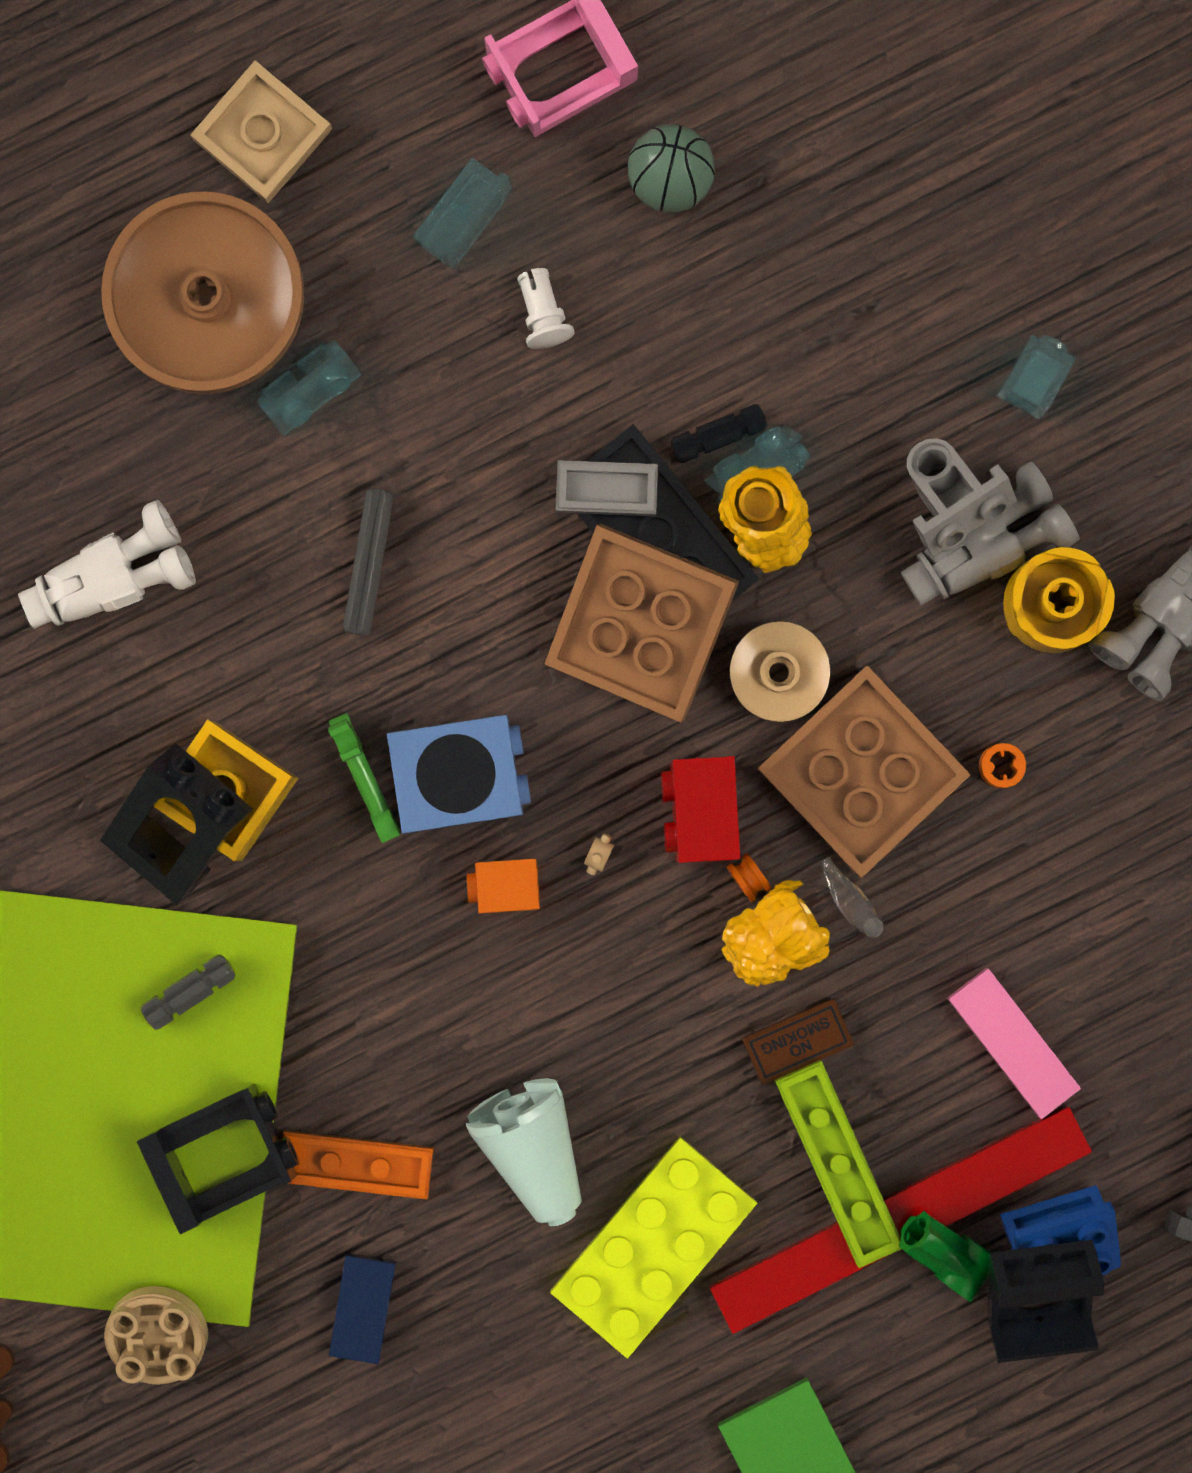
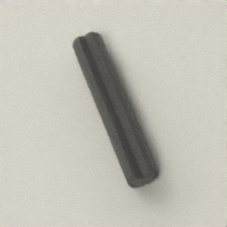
(368, 562)

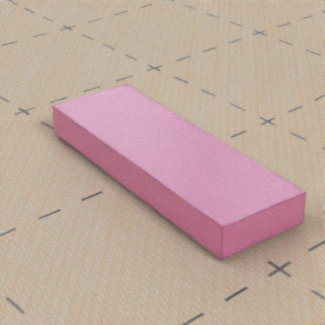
(1013, 1043)

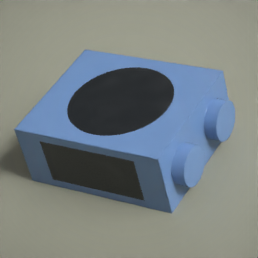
(458, 773)

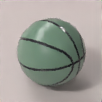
(671, 168)

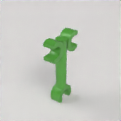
(352, 753)

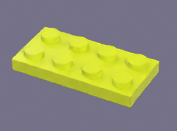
(653, 1247)

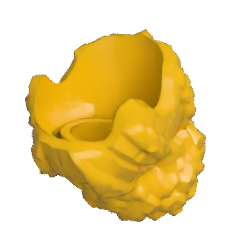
(766, 517)
(774, 937)

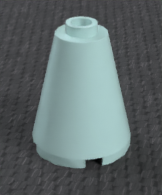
(531, 1148)

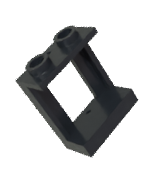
(155, 852)
(191, 1209)
(1020, 1279)

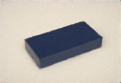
(362, 1308)

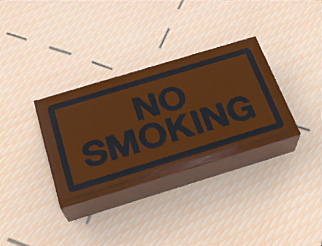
(797, 1041)

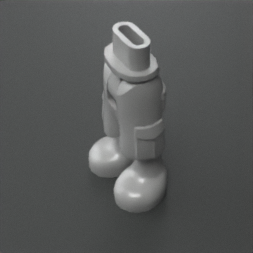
(990, 548)
(1161, 606)

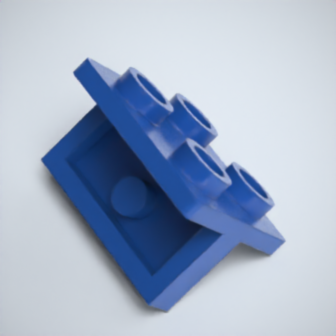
(1067, 1219)

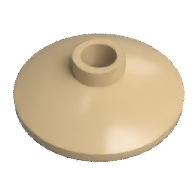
(798, 652)

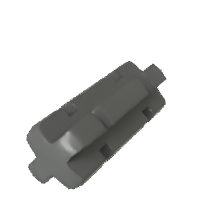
(188, 991)

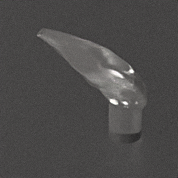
(851, 901)

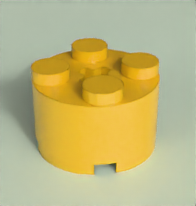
(1081, 584)

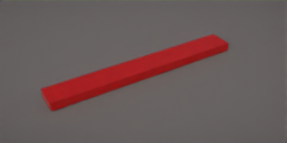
(944, 1194)

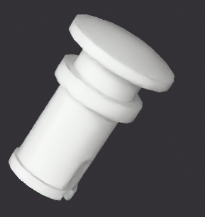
(544, 316)

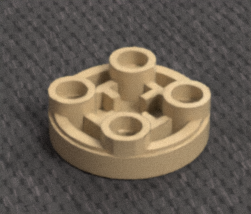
(155, 1336)

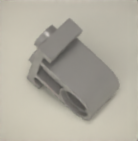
(954, 495)

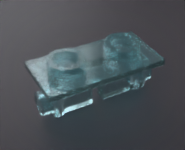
(327, 375)
(771, 450)

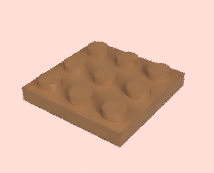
(641, 622)
(863, 772)

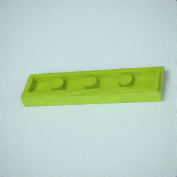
(839, 1163)

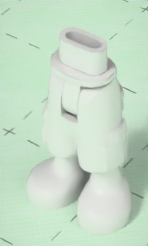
(103, 575)

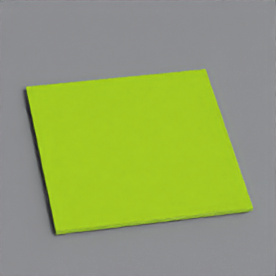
(94, 1078)

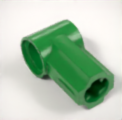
(954, 1258)

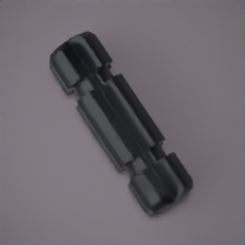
(719, 433)

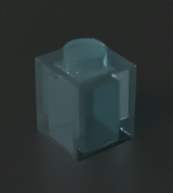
(1037, 375)

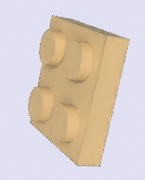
(261, 131)

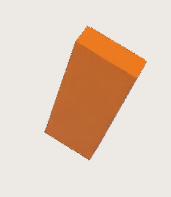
(362, 1164)

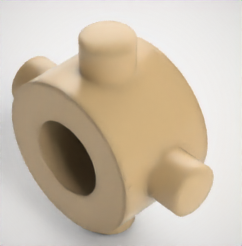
(599, 854)

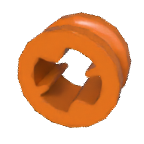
(1017, 764)
(749, 877)

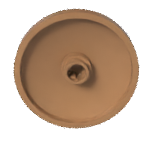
(202, 292)

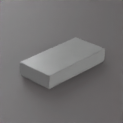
(606, 488)

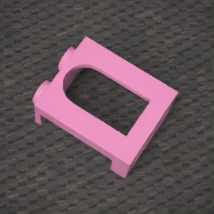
(507, 53)

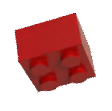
(702, 808)

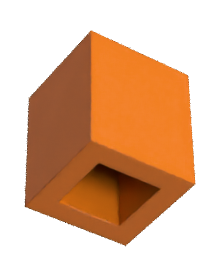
(504, 886)

